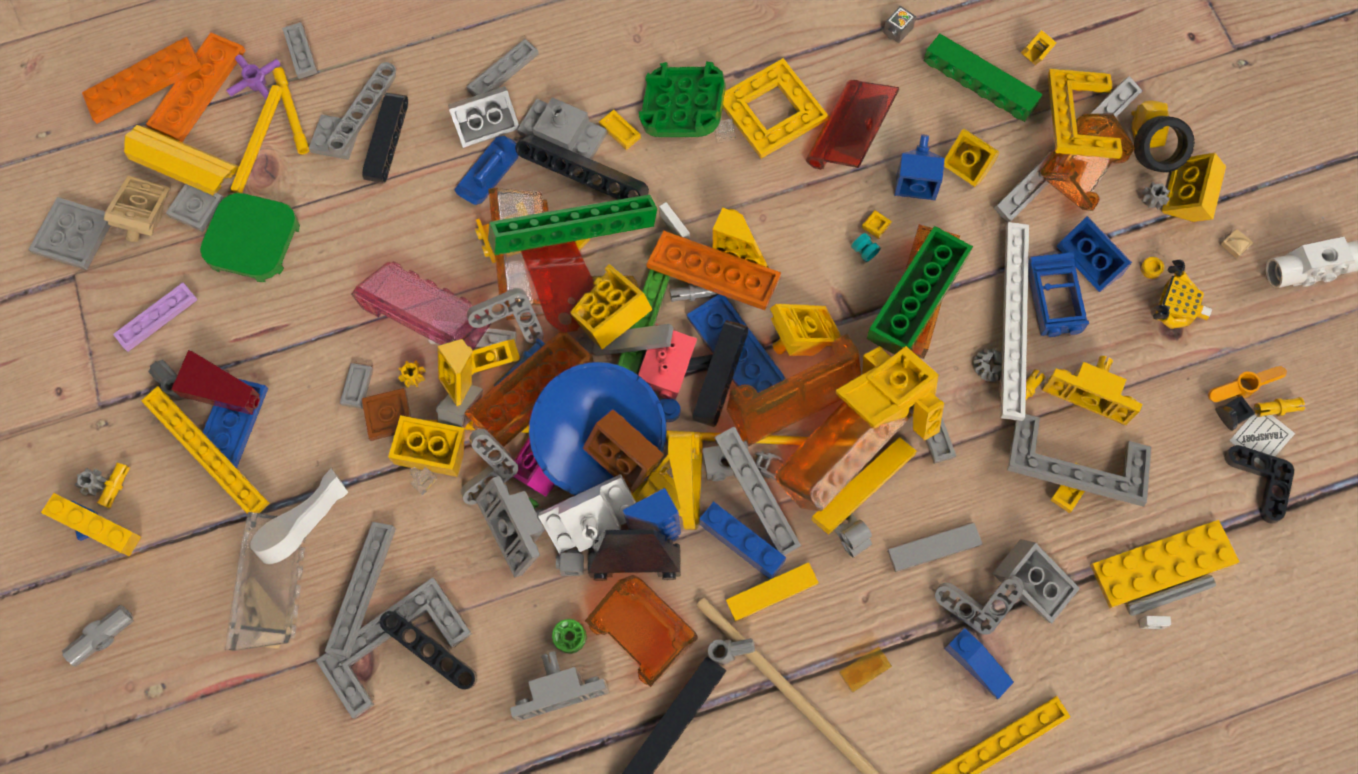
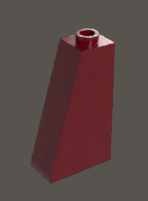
(211, 385)

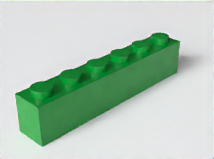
(982, 77)

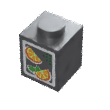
(899, 24)

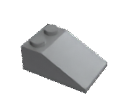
(1045, 583)

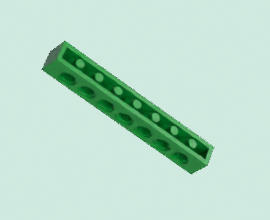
(571, 224)

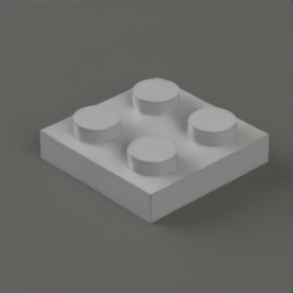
(324, 129)
(194, 207)

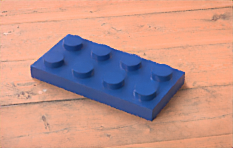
(231, 429)

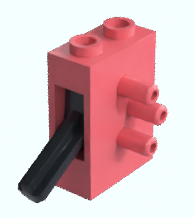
(667, 366)

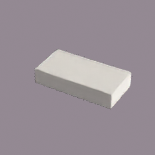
(673, 221)

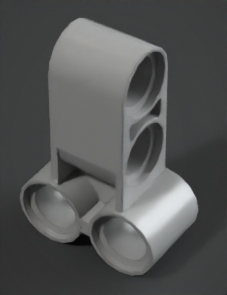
(854, 536)

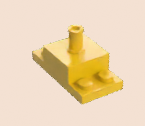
(803, 329)
(1094, 390)

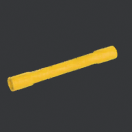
(298, 135)

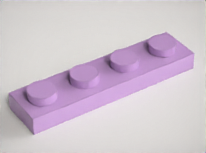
(155, 317)

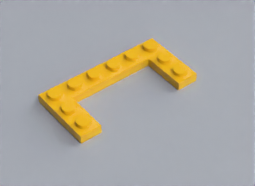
(1063, 114)

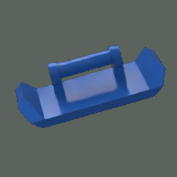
(488, 170)

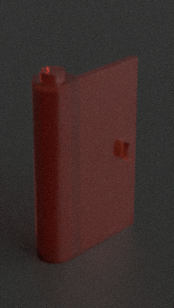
(852, 124)

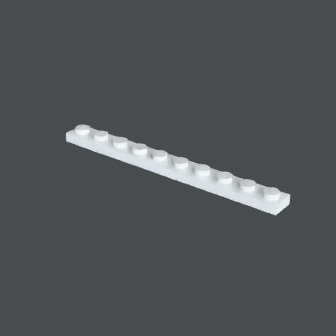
(1015, 322)

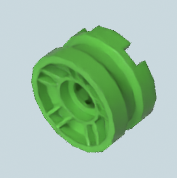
(562, 629)

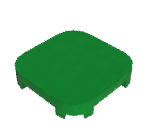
(683, 101)
(249, 236)

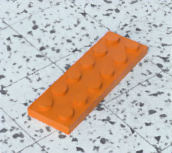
(141, 80)
(194, 92)
(714, 270)

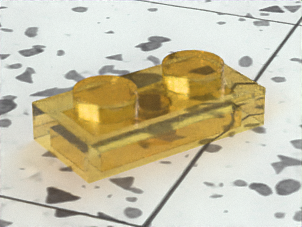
(865, 669)

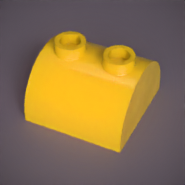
(970, 158)

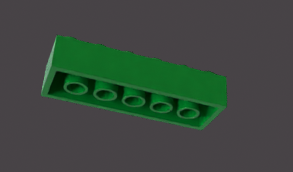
(919, 291)

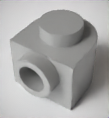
(570, 563)

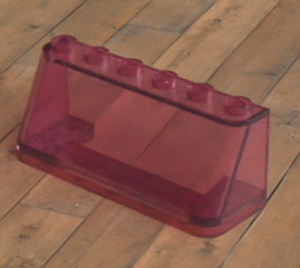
(418, 305)

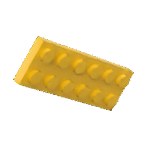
(1164, 563)

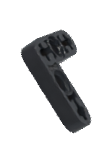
(1271, 473)

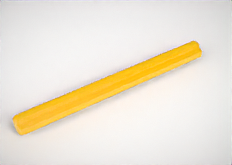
(257, 139)

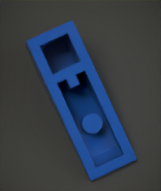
(979, 663)

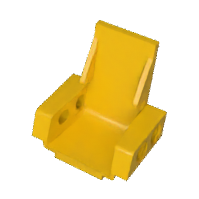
(891, 387)

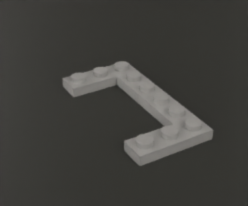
(1129, 488)
(425, 598)

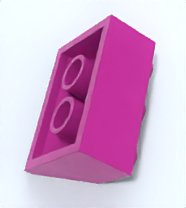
(530, 472)

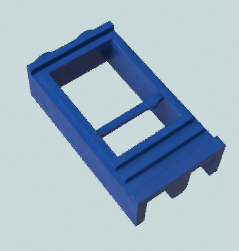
(1055, 265)

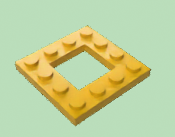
(764, 141)

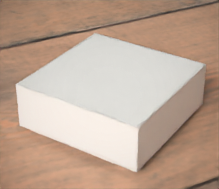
(1155, 622)

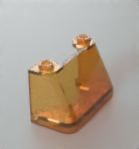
(1079, 174)
(642, 627)

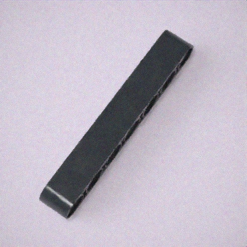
(572, 170)
(676, 718)

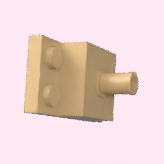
(137, 207)

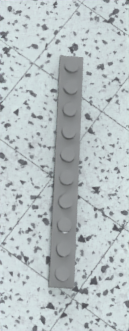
(1034, 182)

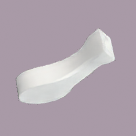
(286, 532)

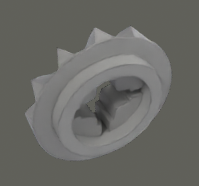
(983, 369)

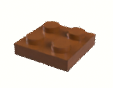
(384, 411)

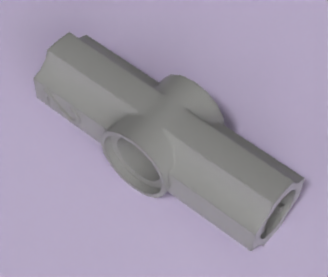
(97, 635)

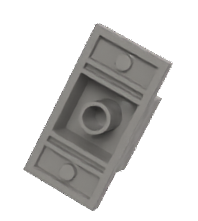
(563, 126)
(512, 524)
(557, 690)

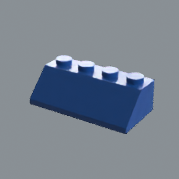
(655, 513)

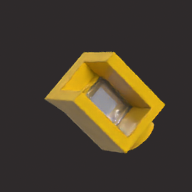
(1038, 47)

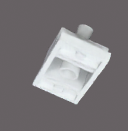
(587, 515)

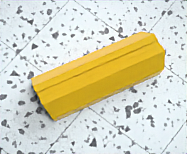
(177, 159)

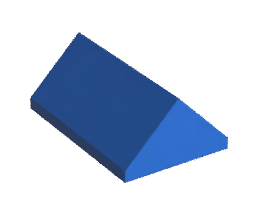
(1095, 254)

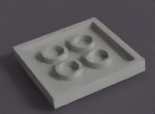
(70, 233)

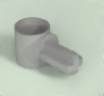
(732, 649)

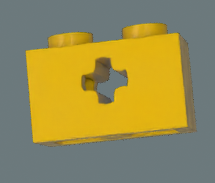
(495, 355)

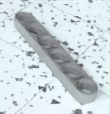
(358, 106)

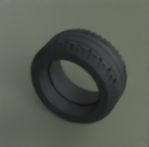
(1182, 152)

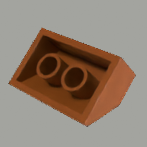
(622, 450)

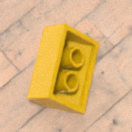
(1195, 188)
(428, 445)

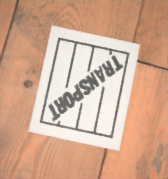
(1263, 435)

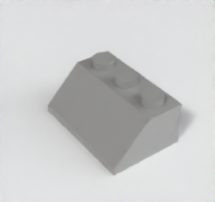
(484, 116)

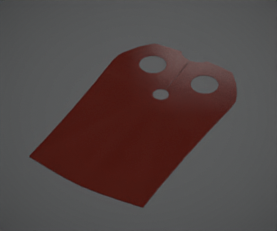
(557, 276)

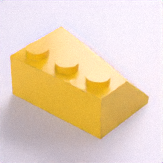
(734, 237)
(610, 307)

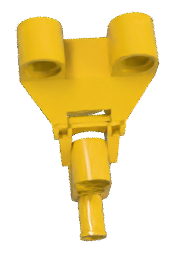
(685, 460)

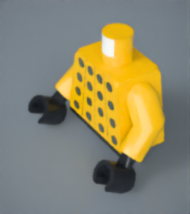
(1180, 300)

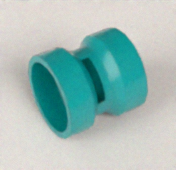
(865, 247)

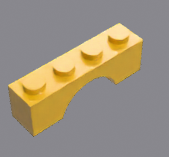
(91, 524)

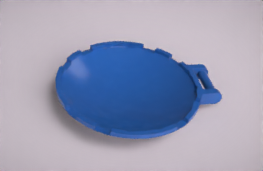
(573, 406)

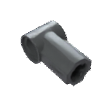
(165, 377)

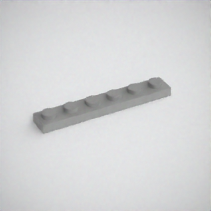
(757, 491)
(360, 590)

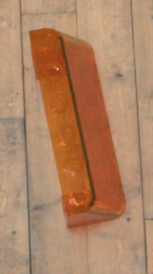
(833, 457)

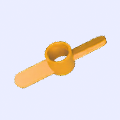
(1256, 380)

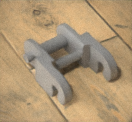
(769, 457)

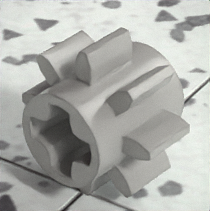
(1155, 195)
(90, 482)

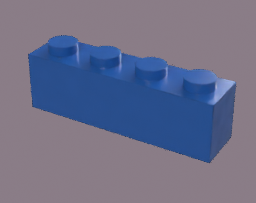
(742, 540)

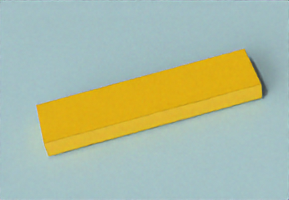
(772, 592)

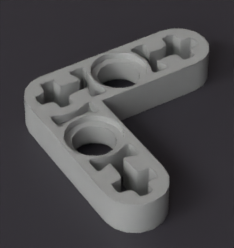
(515, 308)
(495, 469)
(986, 611)

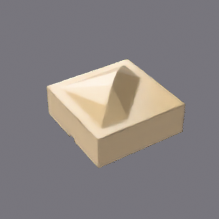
(1236, 243)

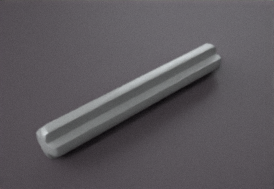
(1171, 595)

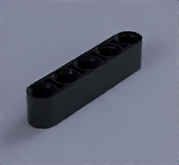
(385, 138)
(720, 373)
(418, 644)

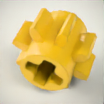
(417, 375)

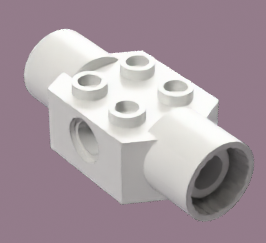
(1313, 263)

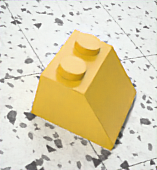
(455, 369)

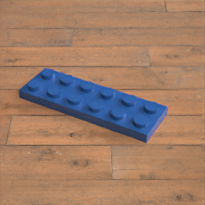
(755, 364)

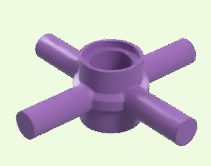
(253, 77)

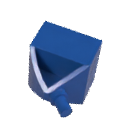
(919, 172)

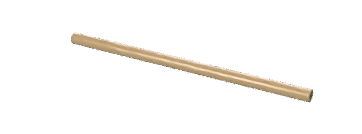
(789, 691)

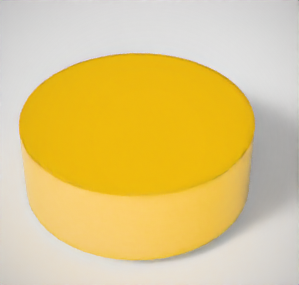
(1152, 267)

